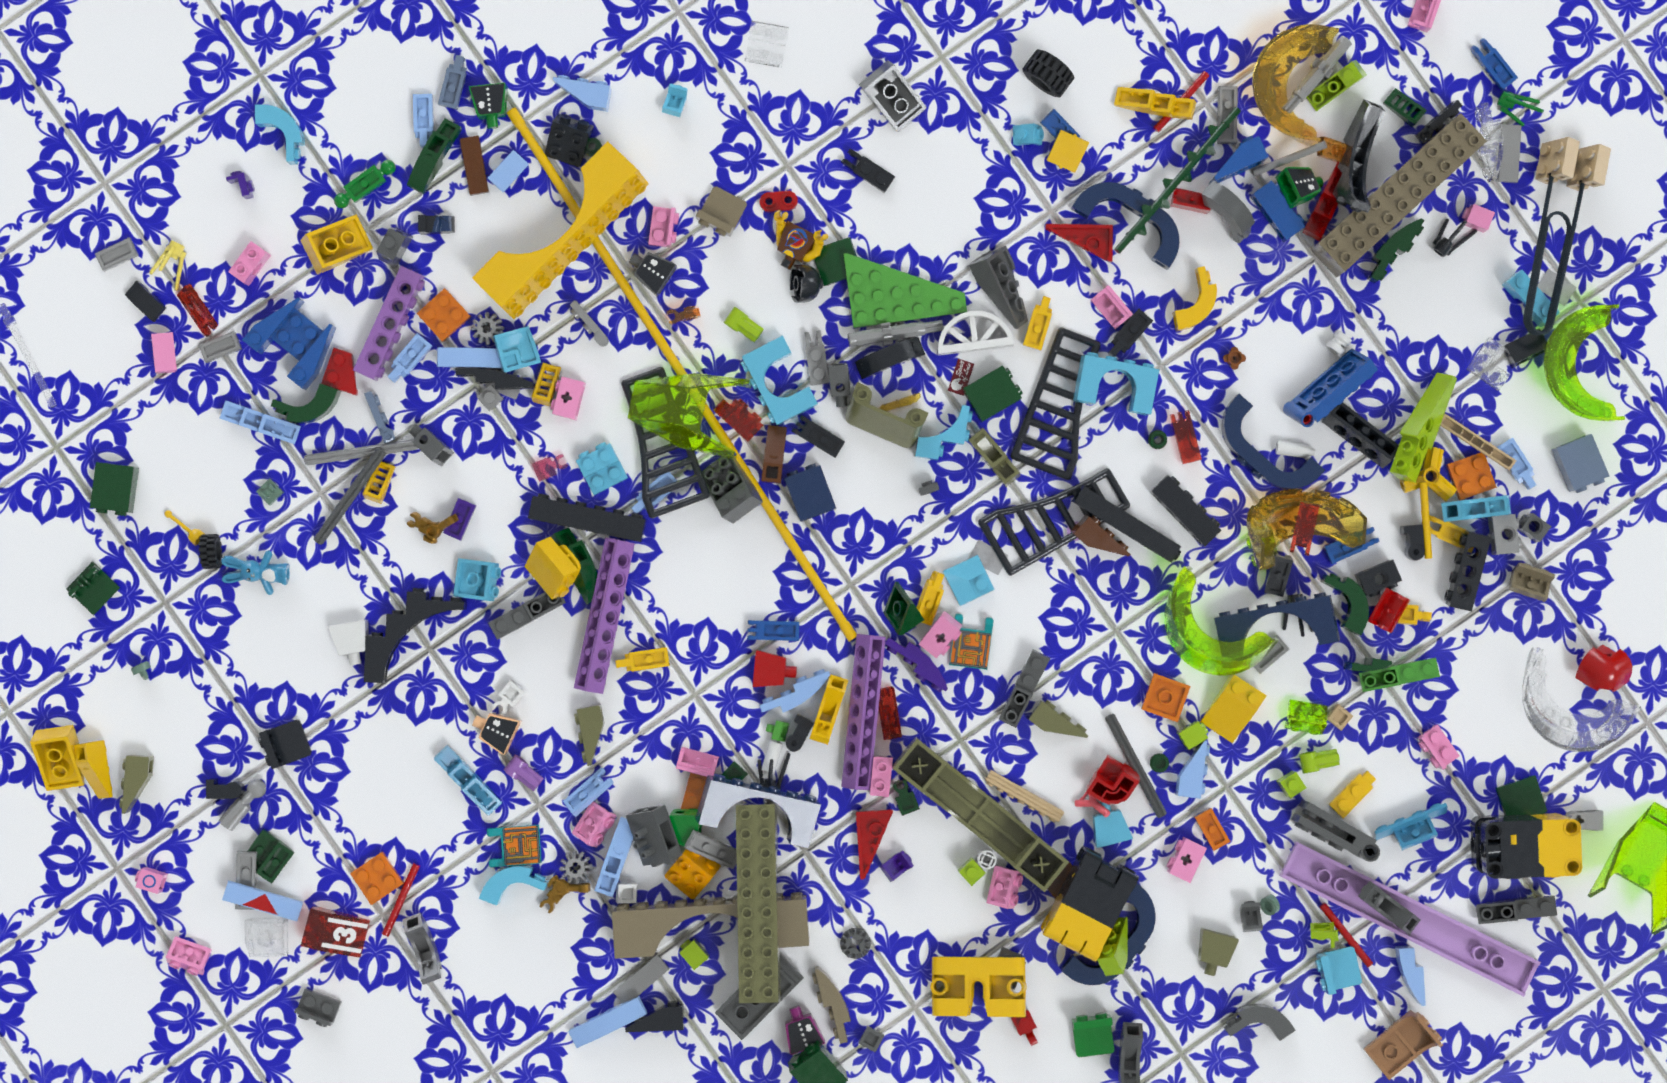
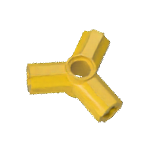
(1439, 484)

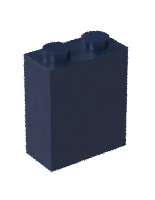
(810, 492)

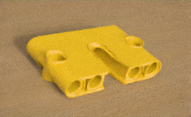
(994, 973)

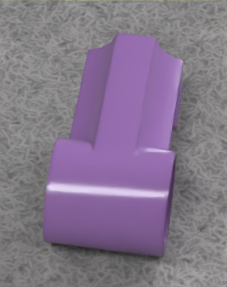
(519, 769)

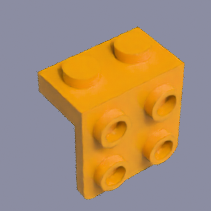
(692, 873)

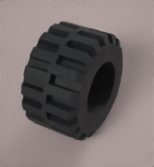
(1048, 73)

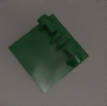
(92, 588)

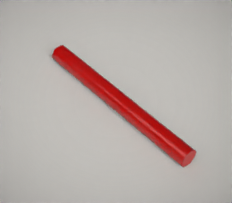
(1189, 92)
(400, 900)
(1346, 935)

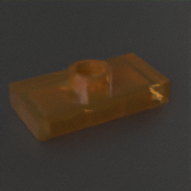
(1334, 150)

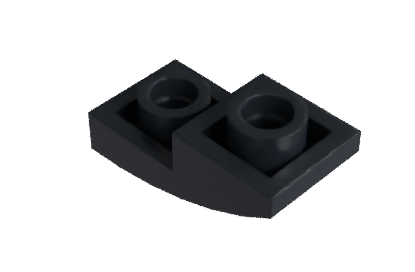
(145, 301)

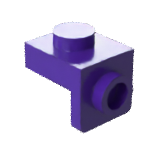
(246, 185)
(896, 865)

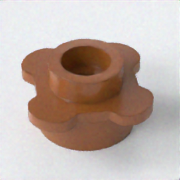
(1229, 358)

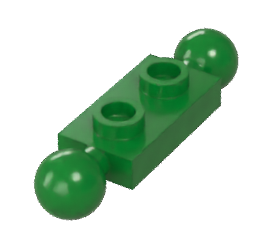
(364, 183)

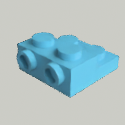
(601, 468)
(476, 580)

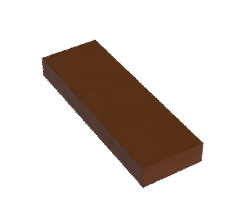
(474, 165)

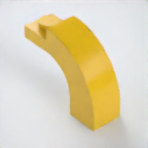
(1190, 317)
(828, 709)

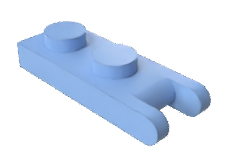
(587, 792)

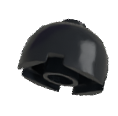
(805, 282)

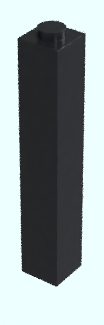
(1126, 524)

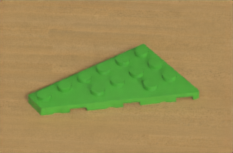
(890, 295)

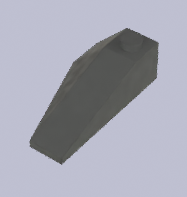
(997, 280)

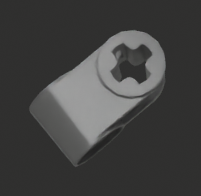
(1588, 819)

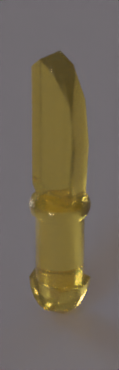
(901, 402)

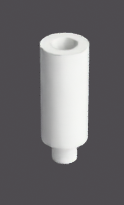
(1294, 449)
(773, 752)

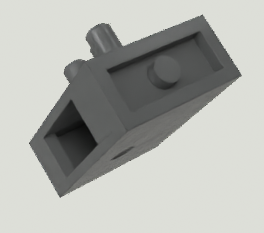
(654, 836)

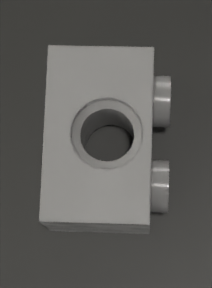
(1498, 543)

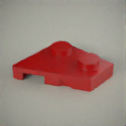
(340, 372)

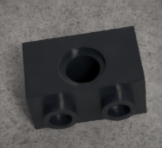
(1387, 570)

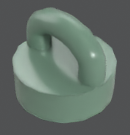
(141, 669)
(1270, 905)

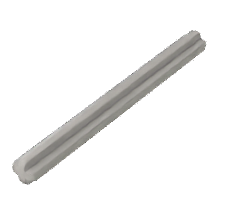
(358, 452)

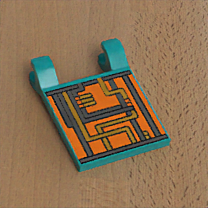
(972, 646)
(518, 844)

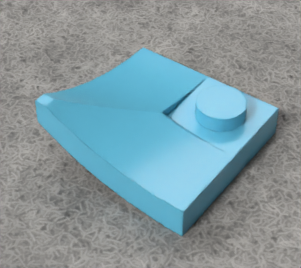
(516, 349)
(968, 580)

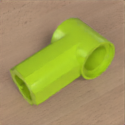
(740, 322)
(1314, 761)

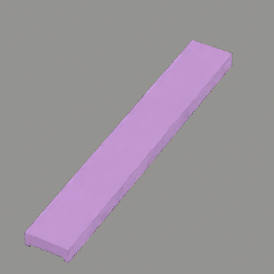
(1434, 931)

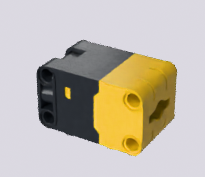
(1526, 846)
(1089, 903)

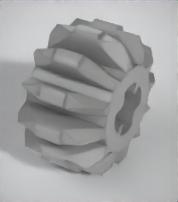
(485, 321)
(581, 871)

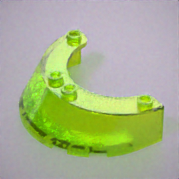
(1561, 361)
(1200, 649)

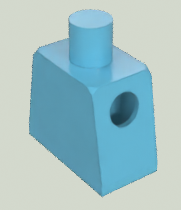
(1111, 828)

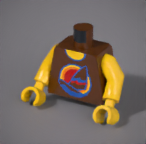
(796, 242)

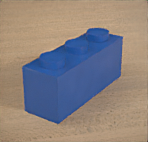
(1277, 211)

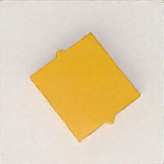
(1067, 151)

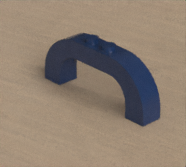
(1133, 201)
(1249, 456)
(1137, 938)

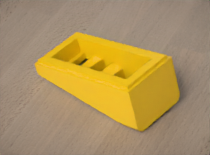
(537, 389)
(385, 484)

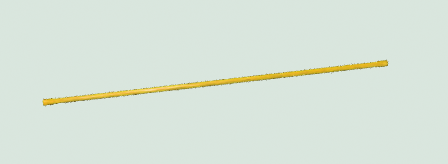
(844, 625)

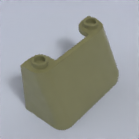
(882, 423)

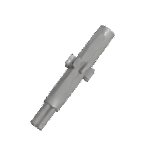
(1320, 70)
(888, 333)

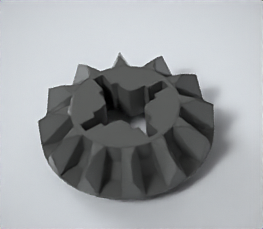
(857, 934)

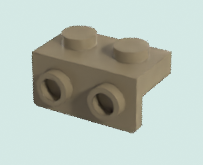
(1531, 581)

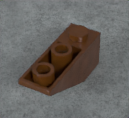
(774, 454)
(1093, 536)

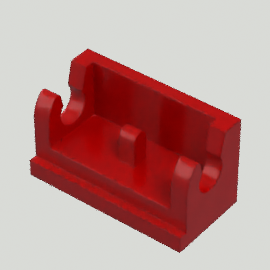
(1188, 201)
(1388, 610)

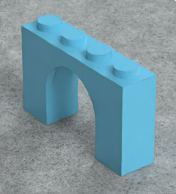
(757, 364)
(1142, 379)

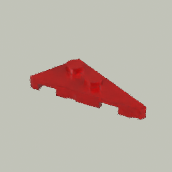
(1092, 238)
(870, 830)

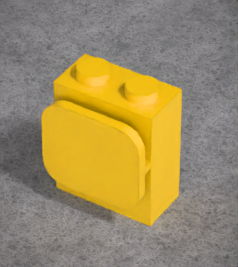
(553, 567)

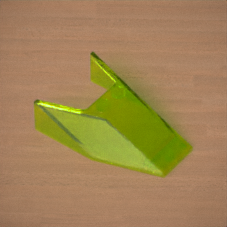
(675, 409)
(1642, 860)

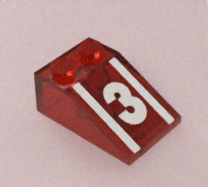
(335, 932)

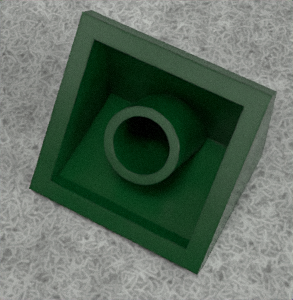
(901, 610)

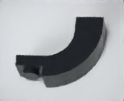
(889, 357)

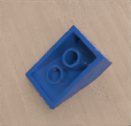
(1247, 156)

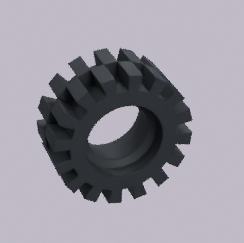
(210, 551)

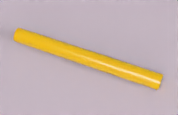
(1425, 520)

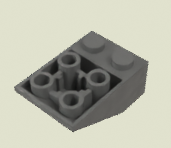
(731, 489)

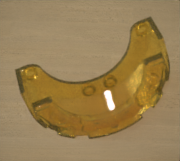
(1274, 69)
(1276, 516)

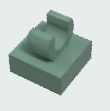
(270, 492)

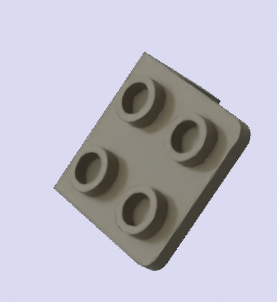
(721, 211)

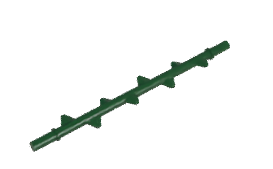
(1184, 175)

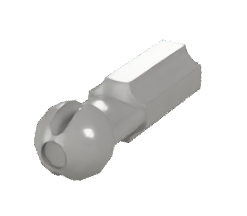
(241, 806)

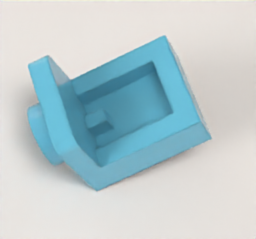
(675, 100)
(1027, 134)

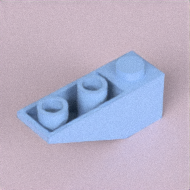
(592, 95)
(1191, 776)

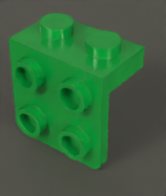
(1093, 1034)

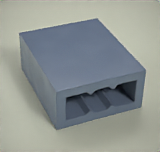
(1580, 463)

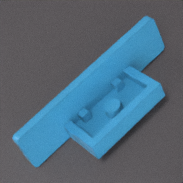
(1413, 829)

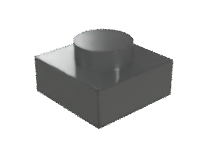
(928, 487)
(871, 1038)

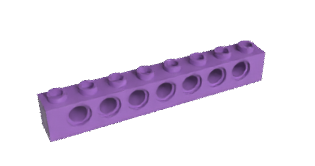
(604, 615)
(863, 712)

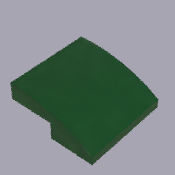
(831, 261)
(1370, 664)
(1521, 797)
(271, 855)

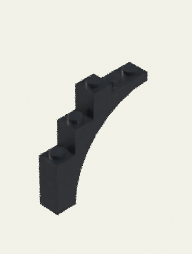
(1353, 165)
(380, 648)

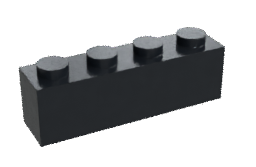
(1185, 510)

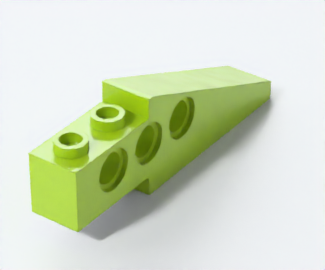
(1422, 428)

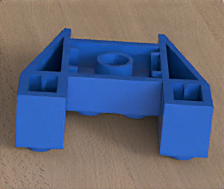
(298, 337)

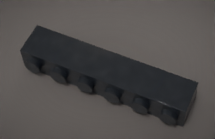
(587, 519)

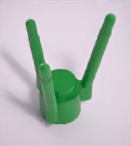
(1509, 99)

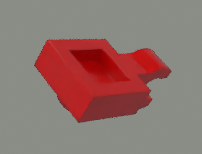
(1025, 1026)

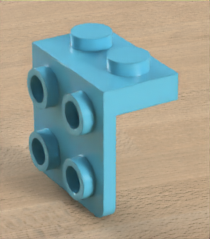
(1338, 969)

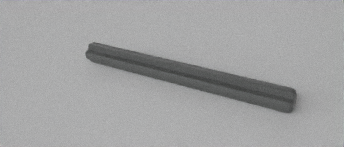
(349, 496)
(1136, 765)

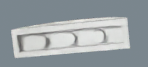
(975, 345)

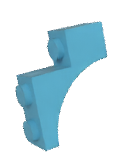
(931, 447)

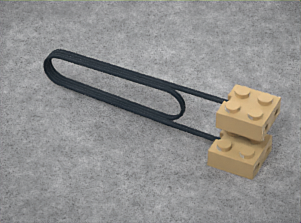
(1581, 169)

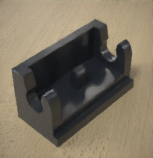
(1525, 348)
(1279, 575)

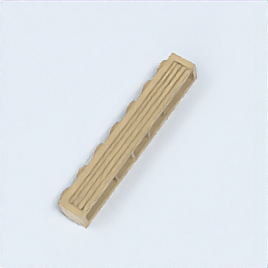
(1477, 442)
(1024, 796)

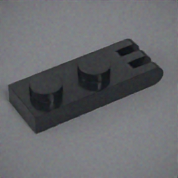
(819, 437)

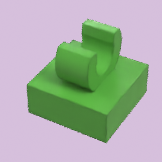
(779, 730)

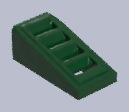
(1408, 101)

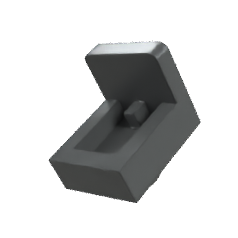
(1251, 916)

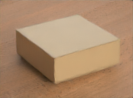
(1339, 717)

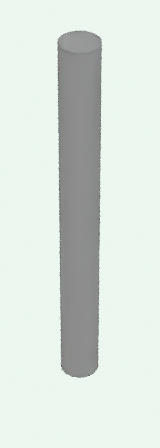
(1290, 158)

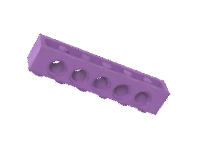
(387, 312)

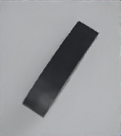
(502, 380)

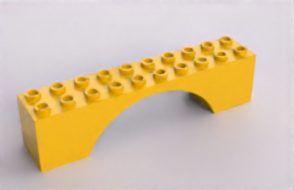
(609, 188)

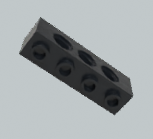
(1361, 434)
(1476, 562)

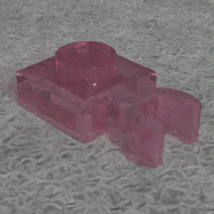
(546, 467)

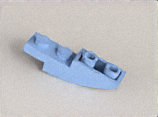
(803, 688)
(615, 859)

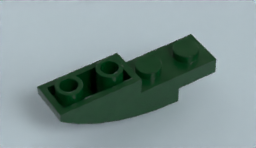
(432, 154)
(1397, 243)
(587, 576)

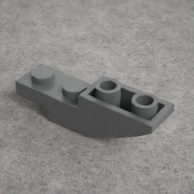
(524, 614)
(1024, 688)
(1516, 909)

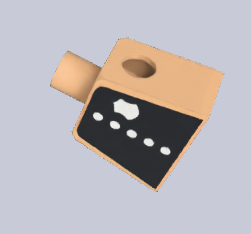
(497, 731)

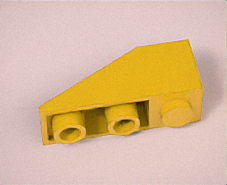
(93, 764)

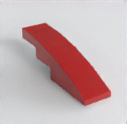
(1324, 207)

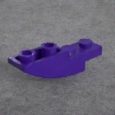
(925, 667)

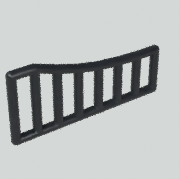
(1036, 403)
(646, 474)
(1038, 505)

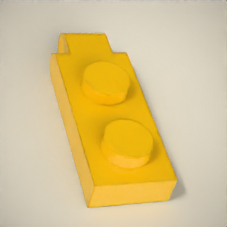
(1352, 794)

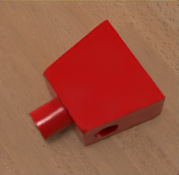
(771, 670)

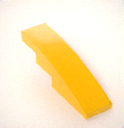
(1155, 103)

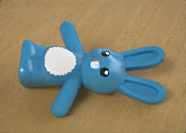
(253, 571)

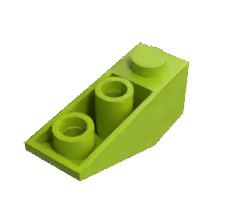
(1336, 85)
(1115, 950)

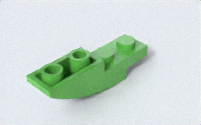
(1399, 674)

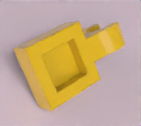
(1412, 615)

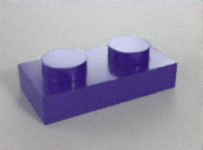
(464, 511)

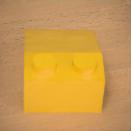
(336, 244)
(1233, 708)
(56, 757)

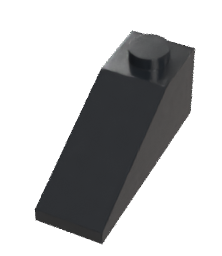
(665, 1018)

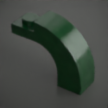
(318, 408)
(1357, 603)

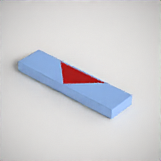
(262, 900)

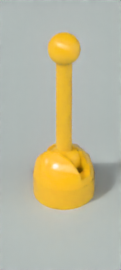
(194, 534)

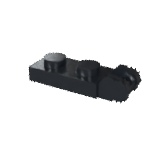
(869, 171)

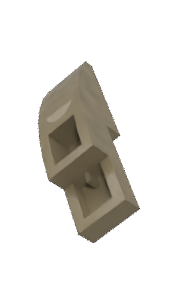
(831, 996)

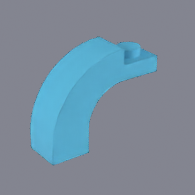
(275, 117)
(1476, 508)
(496, 885)

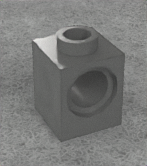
(1541, 527)

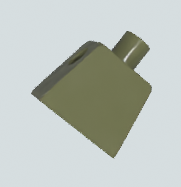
(1215, 949)

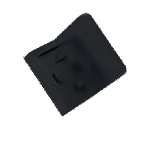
(568, 139)
(285, 744)

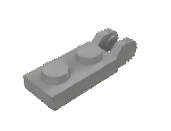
(589, 324)
(816, 360)

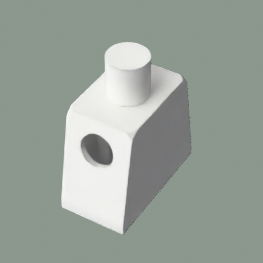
(350, 639)

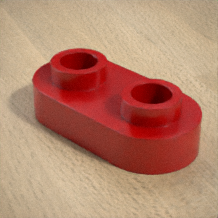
(778, 201)

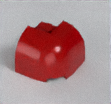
(1605, 669)
(1113, 781)

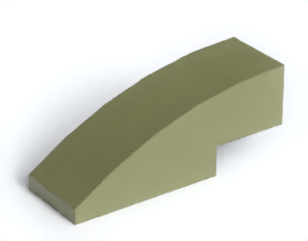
(994, 457)

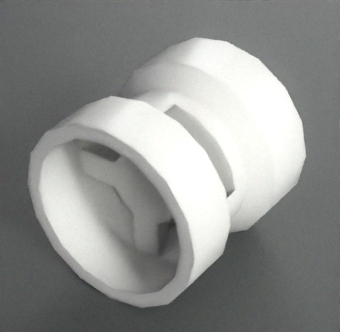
(1338, 343)
(986, 855)

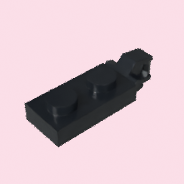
(1438, 121)
(1130, 332)

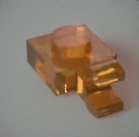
(688, 314)

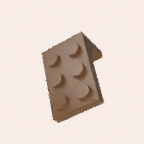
(1402, 1043)

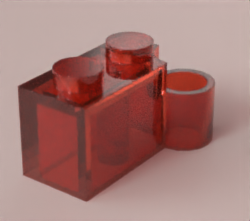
(739, 418)

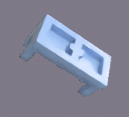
(508, 171)

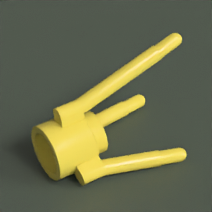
(172, 251)

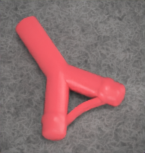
(1092, 802)

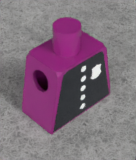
(802, 1031)

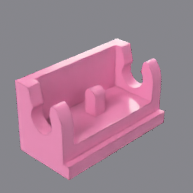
(1423, 14)
(1111, 307)
(164, 353)
(697, 762)

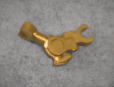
(431, 529)
(561, 888)

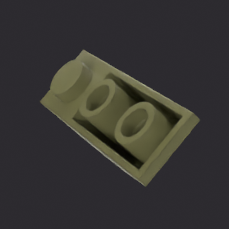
(1051, 721)
(591, 727)
(136, 777)

